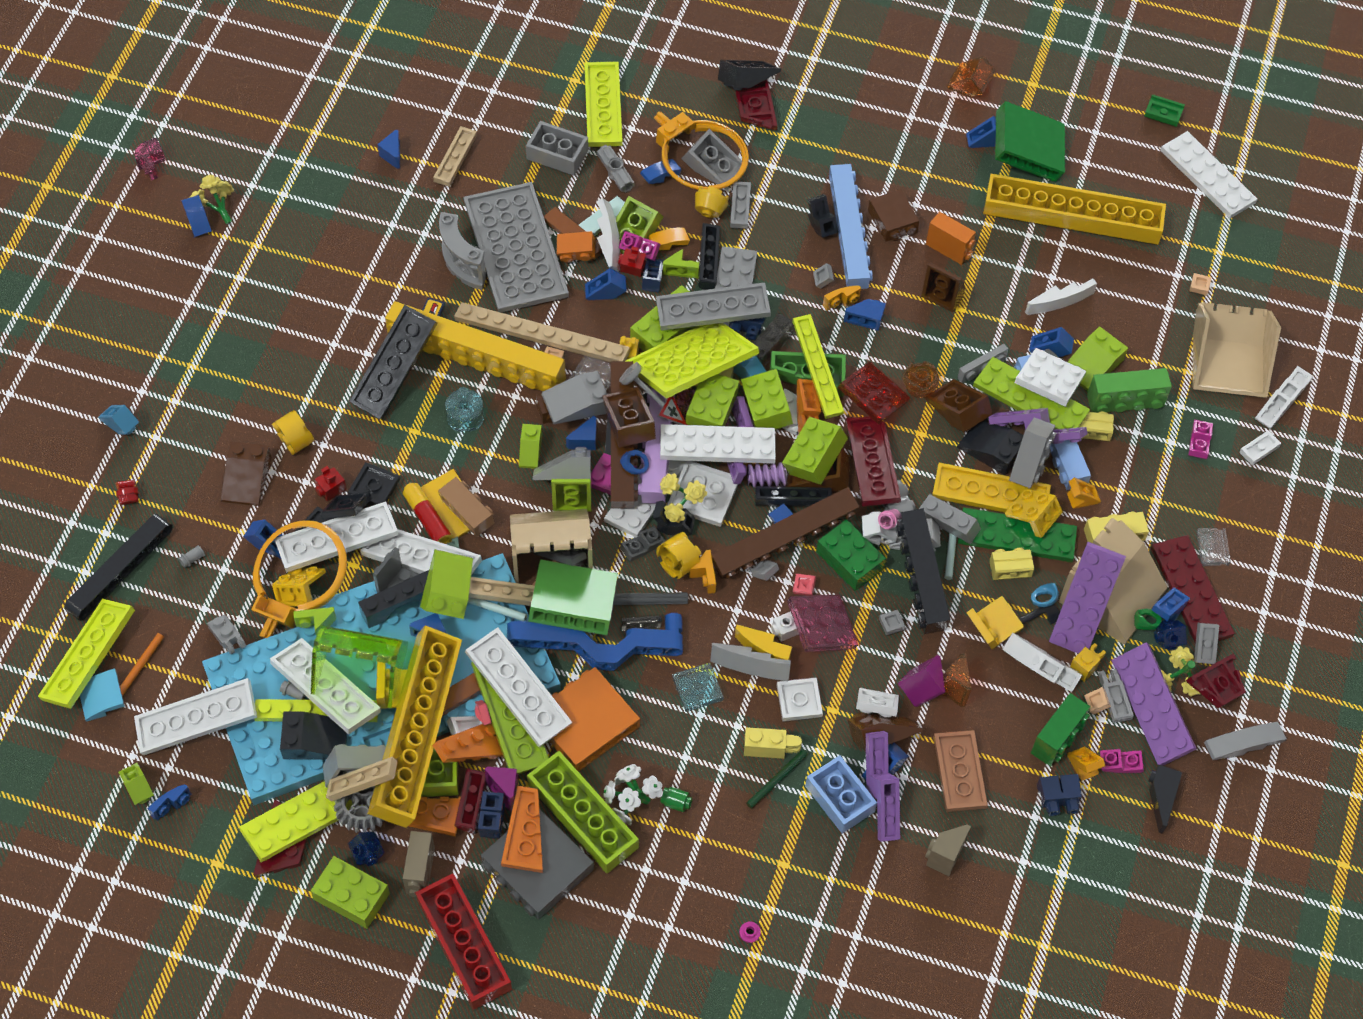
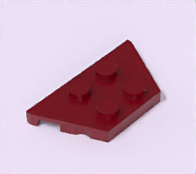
(756, 105)
(1219, 682)
(288, 858)

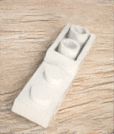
(1041, 662)

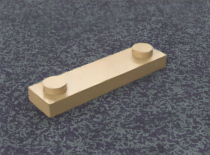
(455, 156)
(501, 591)
(361, 779)

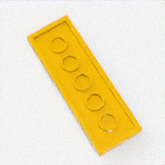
(979, 488)

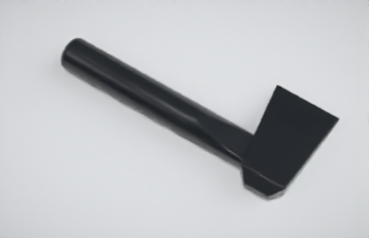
(1051, 612)

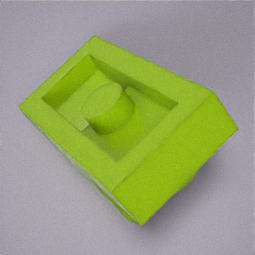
(678, 267)
(315, 618)

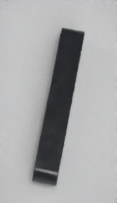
(118, 567)

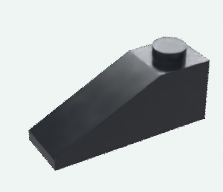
(1163, 792)

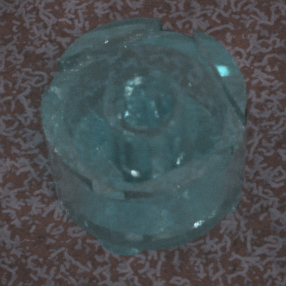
(464, 410)

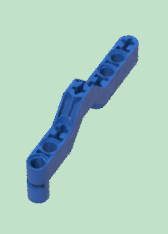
(602, 656)

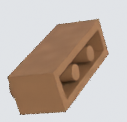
(466, 506)

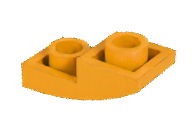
(670, 237)
(843, 295)

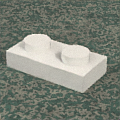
(1260, 447)

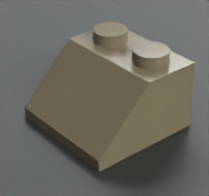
(946, 848)

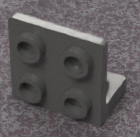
(391, 571)

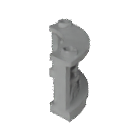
(461, 257)

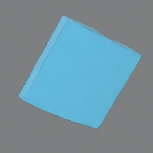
(101, 695)

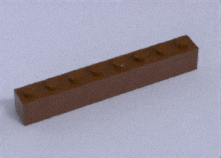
(622, 482)
(785, 532)

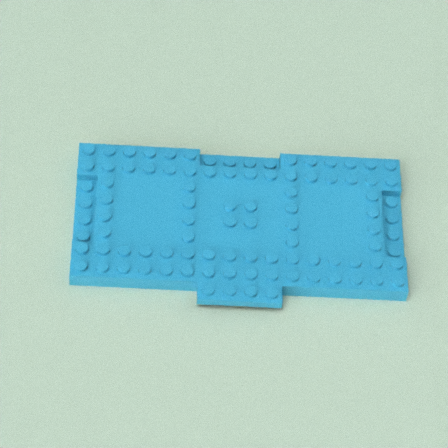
(258, 742)

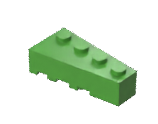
(793, 366)

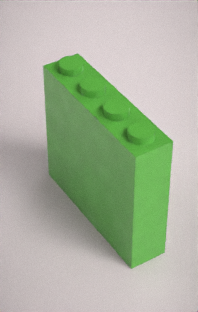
(573, 597)

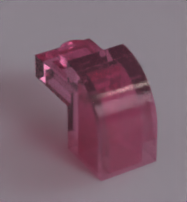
(148, 155)

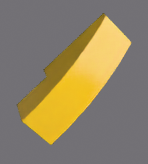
(762, 642)

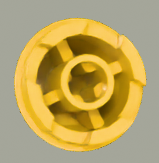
(710, 202)

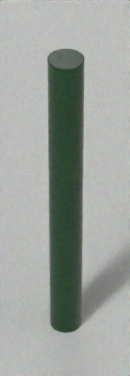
(776, 779)

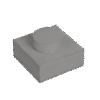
(823, 276)
(765, 570)
(892, 622)

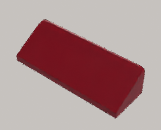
(470, 800)

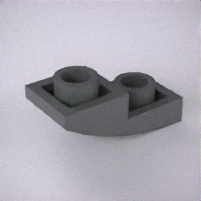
(642, 544)

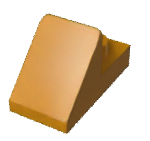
(1082, 494)
(706, 571)
(1085, 762)

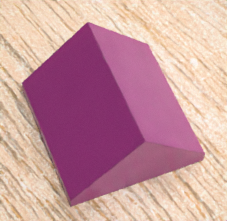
(924, 681)
(503, 781)

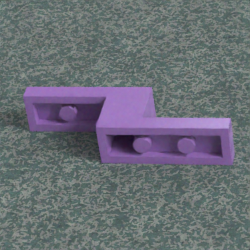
(1026, 416)
(742, 417)
(882, 786)

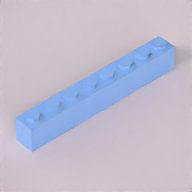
(849, 226)
(1065, 455)

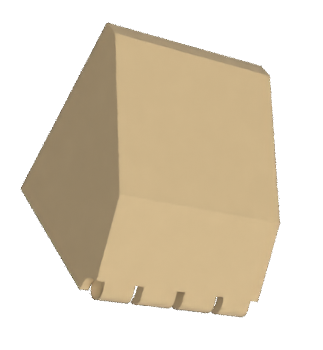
(1234, 349)
(548, 529)
(1137, 584)

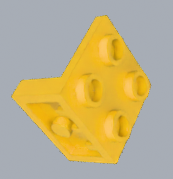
(1036, 508)
(294, 586)
(996, 622)
(382, 687)

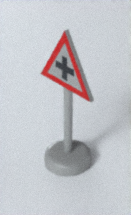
(669, 410)

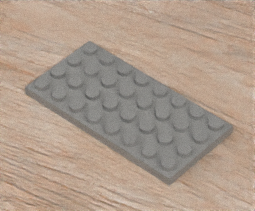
(515, 247)

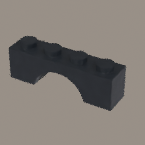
(380, 605)

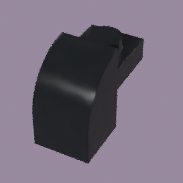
(820, 218)
(672, 528)

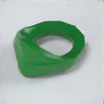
(1142, 624)

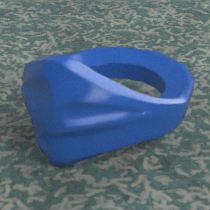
(625, 462)

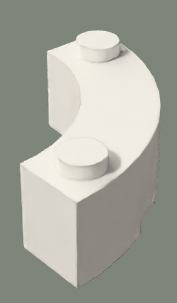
(876, 534)

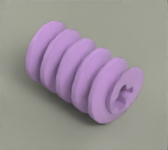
(766, 474)

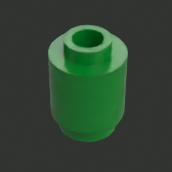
(676, 799)

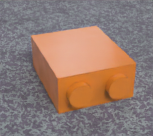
(950, 238)

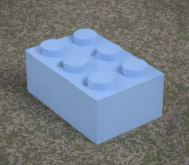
(841, 794)

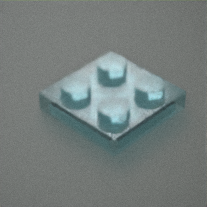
(697, 687)

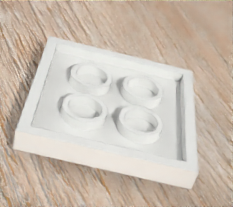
(1050, 377)
(719, 492)

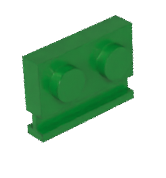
(1164, 110)

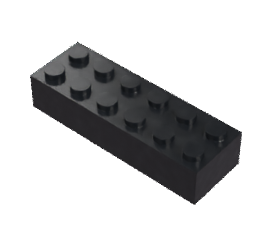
(923, 571)

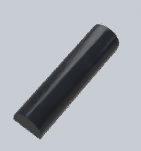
(708, 256)
(790, 496)

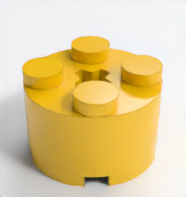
(293, 432)
(678, 555)

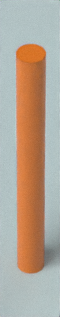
(141, 662)

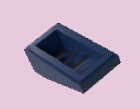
(652, 275)

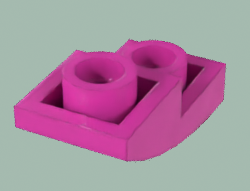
(645, 245)
(1200, 439)
(1122, 762)

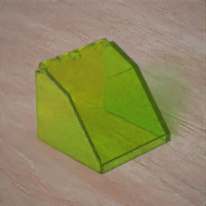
(366, 646)

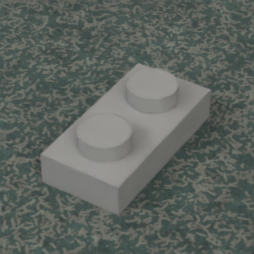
(1206, 643)

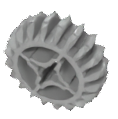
(357, 815)

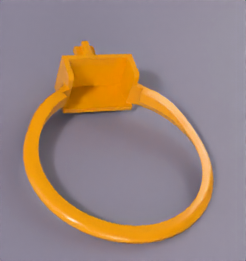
(680, 123)
(281, 613)

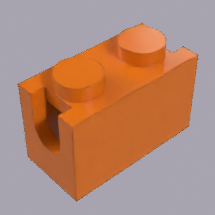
(576, 246)

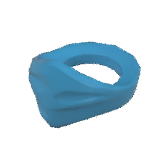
(1049, 588)

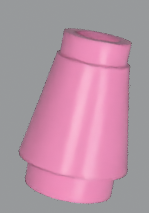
(888, 518)

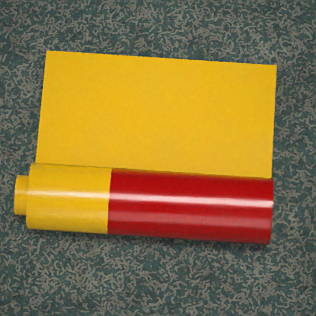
(432, 512)

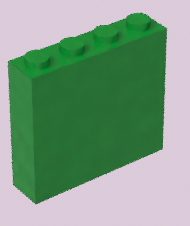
(1030, 141)

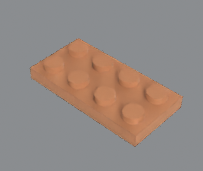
(960, 771)

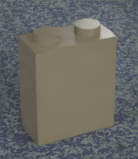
(418, 862)

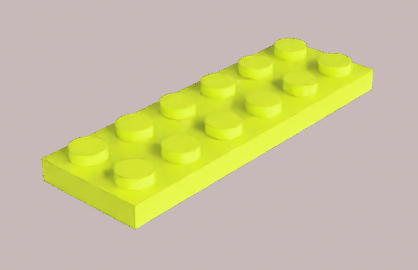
(603, 104)
(86, 653)
(290, 822)

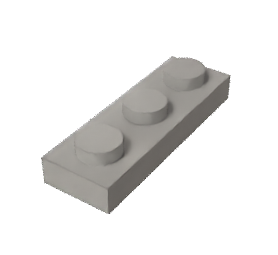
(740, 205)
(975, 367)

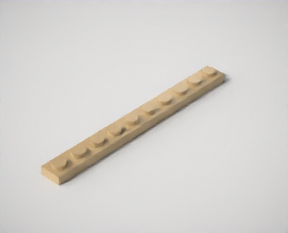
(541, 333)

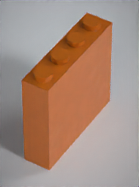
(597, 717)

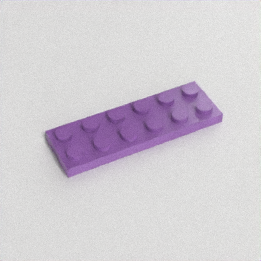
(1087, 598)
(1153, 704)

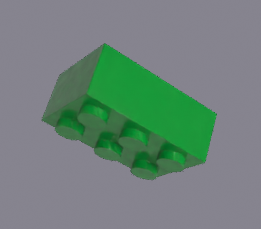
(850, 555)
(1061, 730)

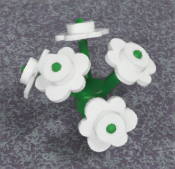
(632, 795)

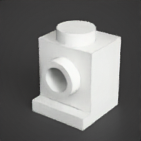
(784, 631)

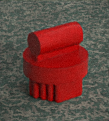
(127, 492)

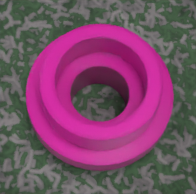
(750, 938)

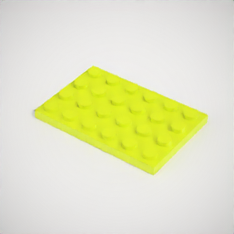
(693, 358)

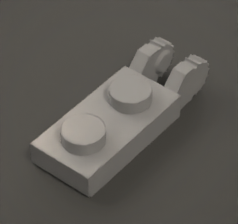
(226, 633)
(1120, 706)

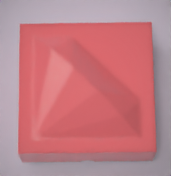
(804, 584)
(481, 712)

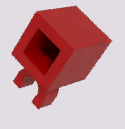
(632, 261)
(330, 483)

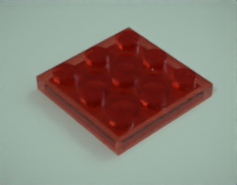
(874, 392)

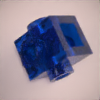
(1170, 634)
(366, 848)

